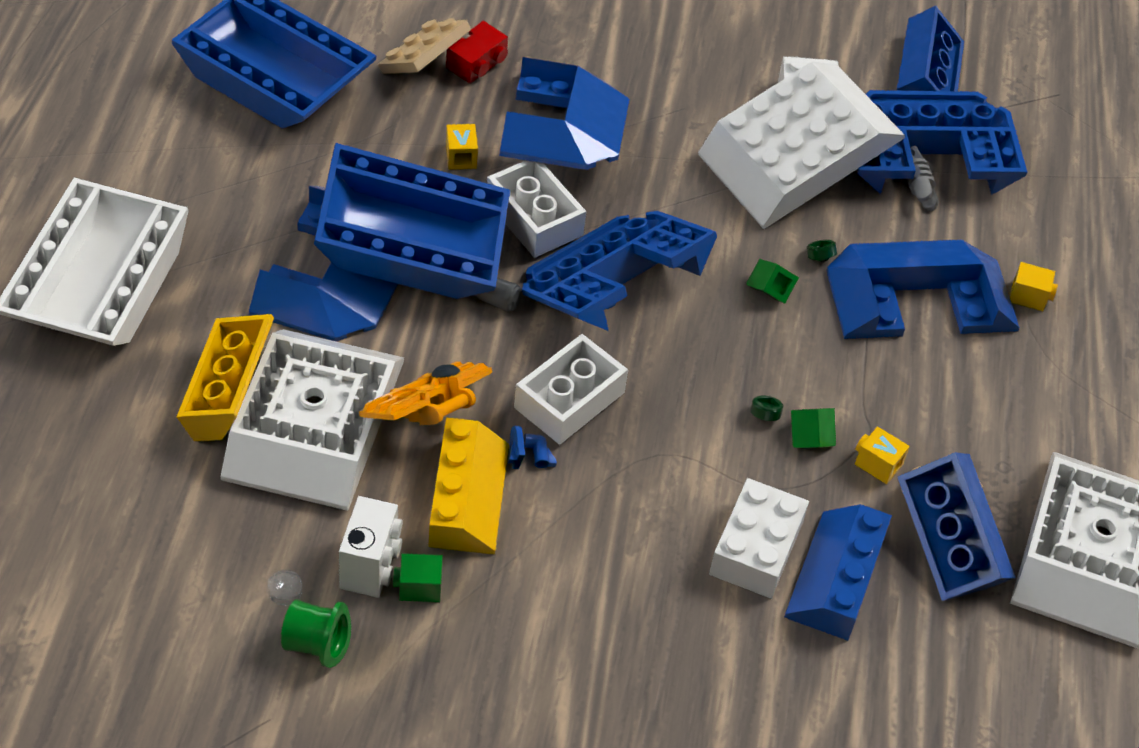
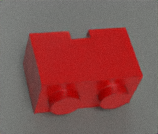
(477, 53)

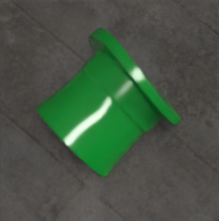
(317, 631)

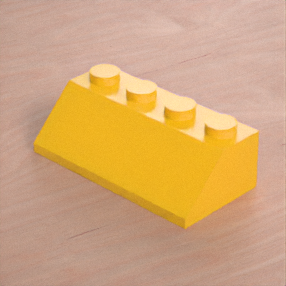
(223, 375)
(468, 488)

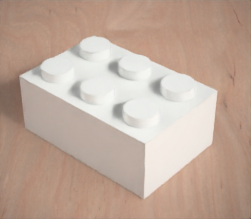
(539, 207)
(570, 388)
(758, 538)

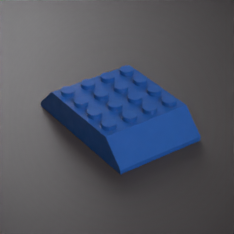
(270, 58)
(411, 224)

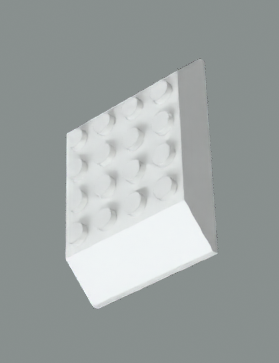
(796, 140)
(96, 263)

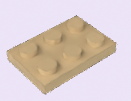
(424, 46)

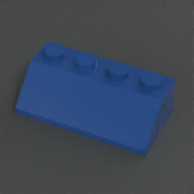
(930, 54)
(956, 526)
(838, 569)

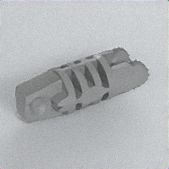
(923, 182)

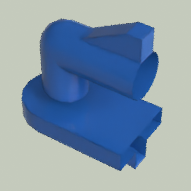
(542, 455)

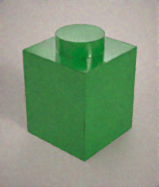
(419, 577)

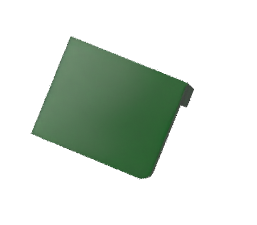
(772, 280)
(813, 427)

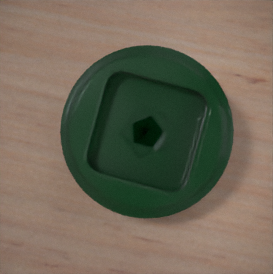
(821, 250)
(766, 408)

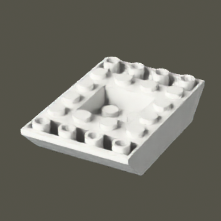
(305, 446)
(1072, 567)

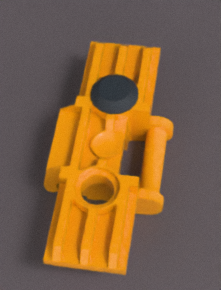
(430, 395)

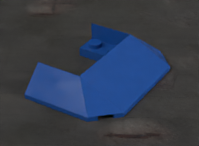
(592, 120)
(947, 125)
(592, 270)
(870, 273)
(318, 306)

